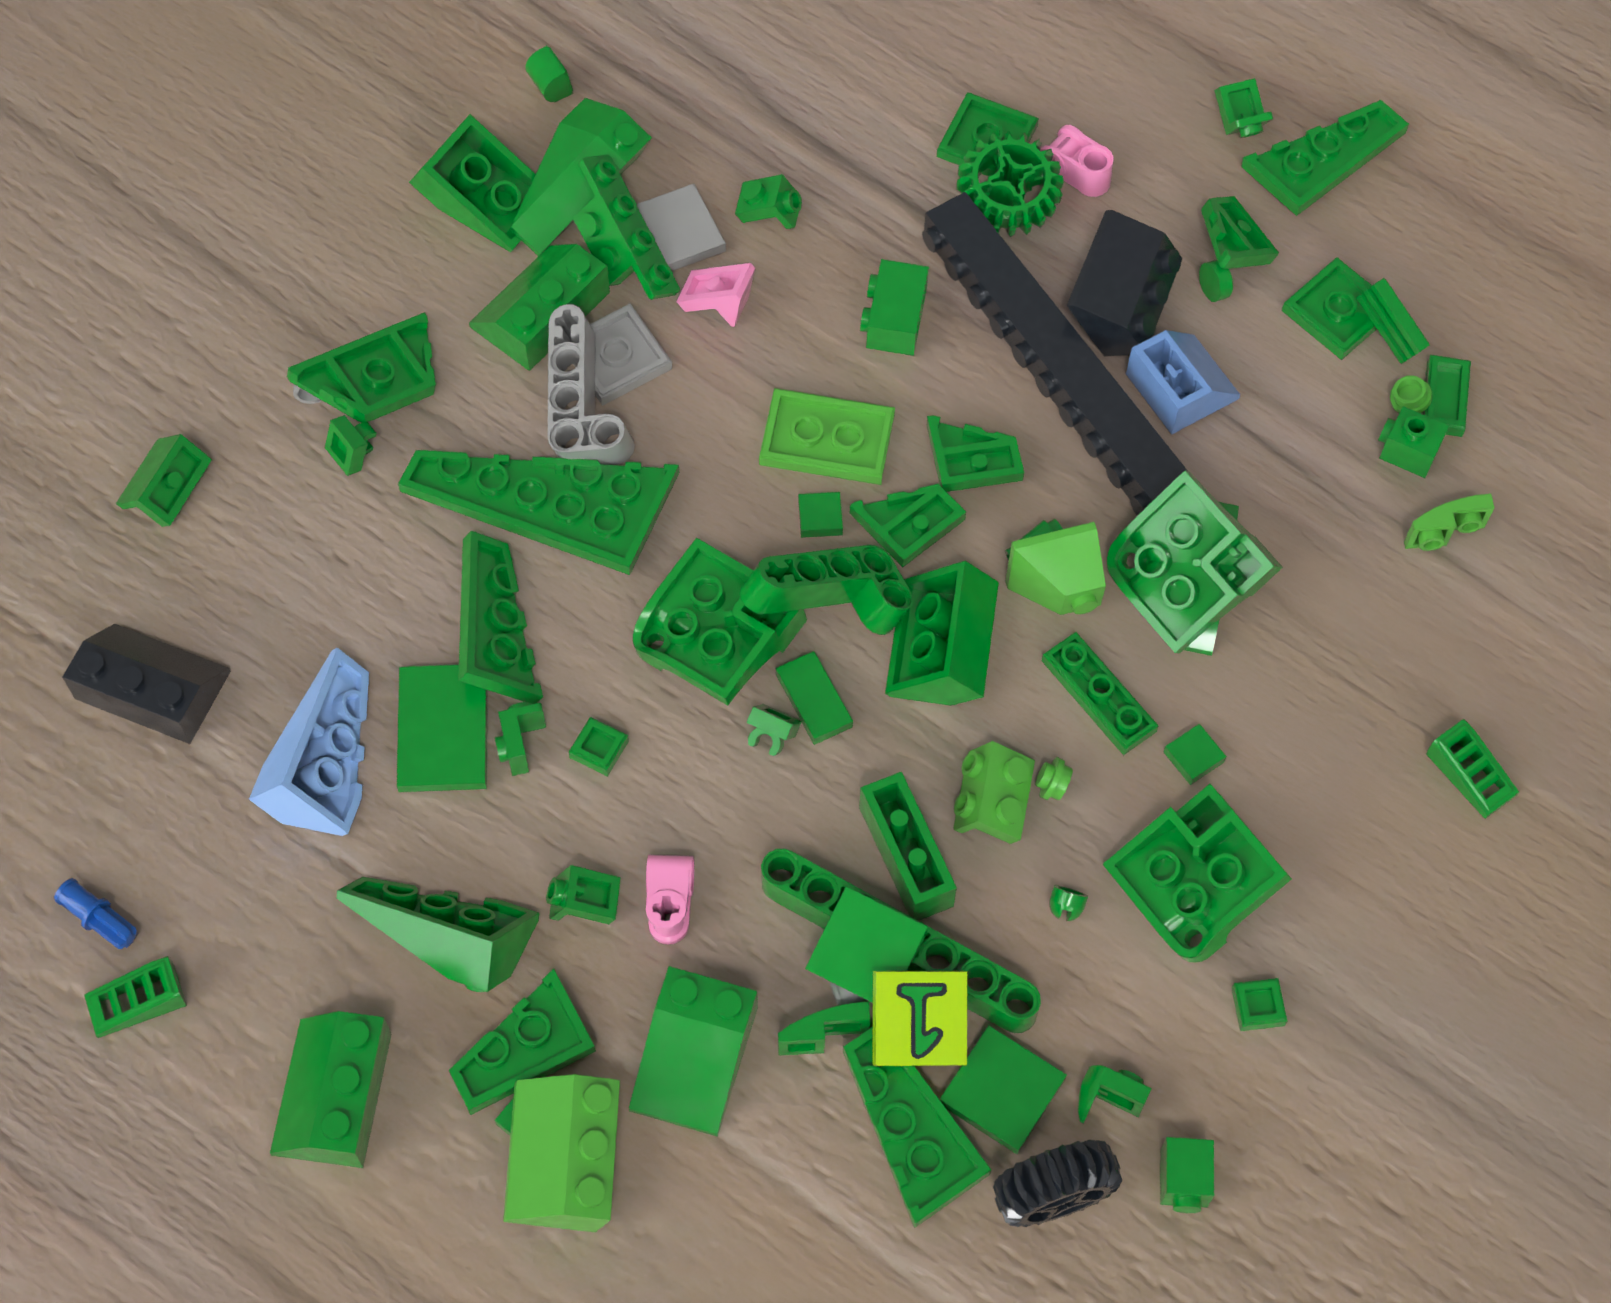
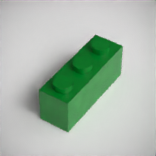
(907, 847)

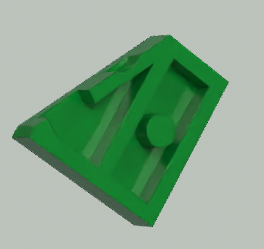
(1235, 235)
(973, 456)
(909, 521)

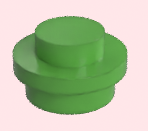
(1411, 393)
(1053, 779)

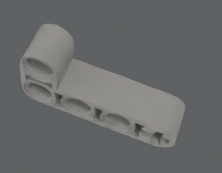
(579, 385)

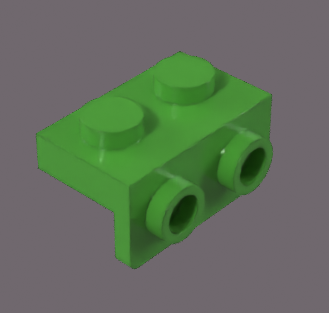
(994, 792)

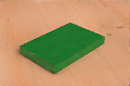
(440, 731)

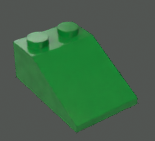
(476, 182)
(693, 1050)

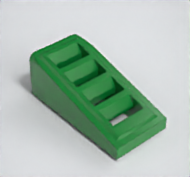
(1484, 761)
(155, 1006)

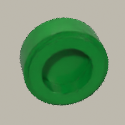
(1215, 282)

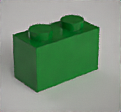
(896, 307)

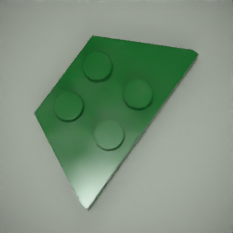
(372, 372)

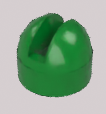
(1069, 900)

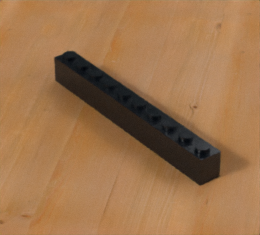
(1052, 351)

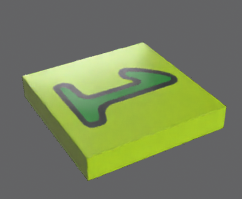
(919, 1018)

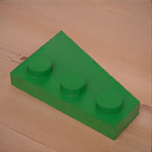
(530, 1043)

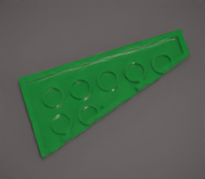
(559, 502)

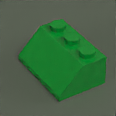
(521, 312)
(944, 637)
(332, 1089)

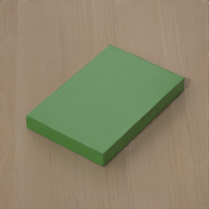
(827, 436)

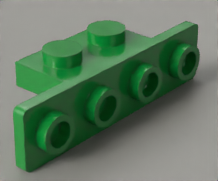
(619, 233)

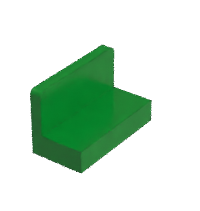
(165, 479)

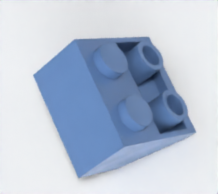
(1179, 379)

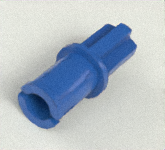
(95, 914)

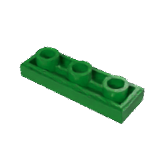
(1113, 712)

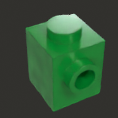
(1412, 441)

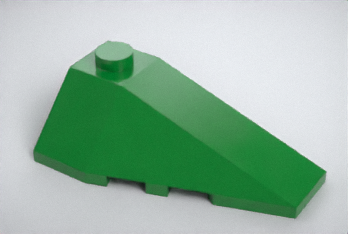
(559, 183)

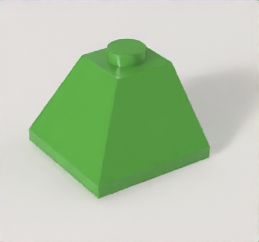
(1059, 569)

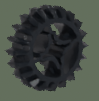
(1057, 1183)

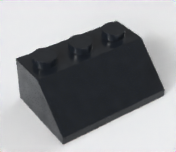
(1124, 283)
(145, 681)

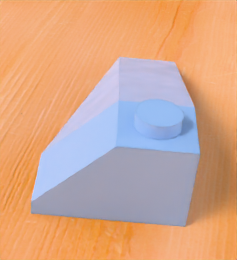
(315, 762)

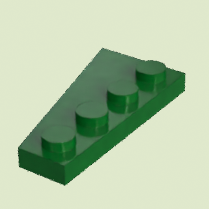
(1323, 158)
(916, 1132)

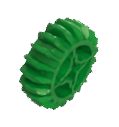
(1021, 167)

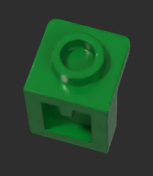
(583, 895)

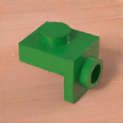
(1242, 108)
(769, 199)
(516, 720)

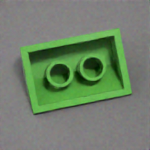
(562, 1152)

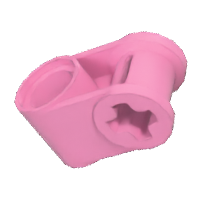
(1082, 161)
(669, 891)

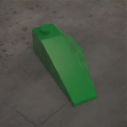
(454, 937)

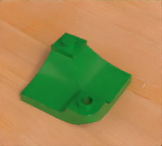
(1188, 562)
(707, 627)
(1197, 873)

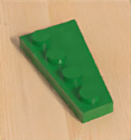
(491, 624)

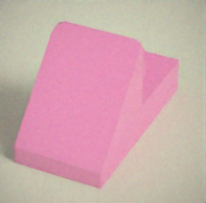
(719, 289)

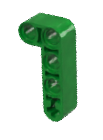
(828, 578)

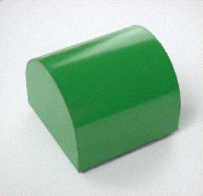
(549, 75)

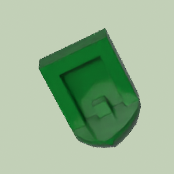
(1118, 1088)

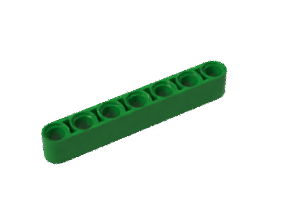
(988, 1004)

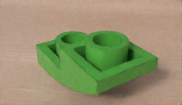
(1436, 526)

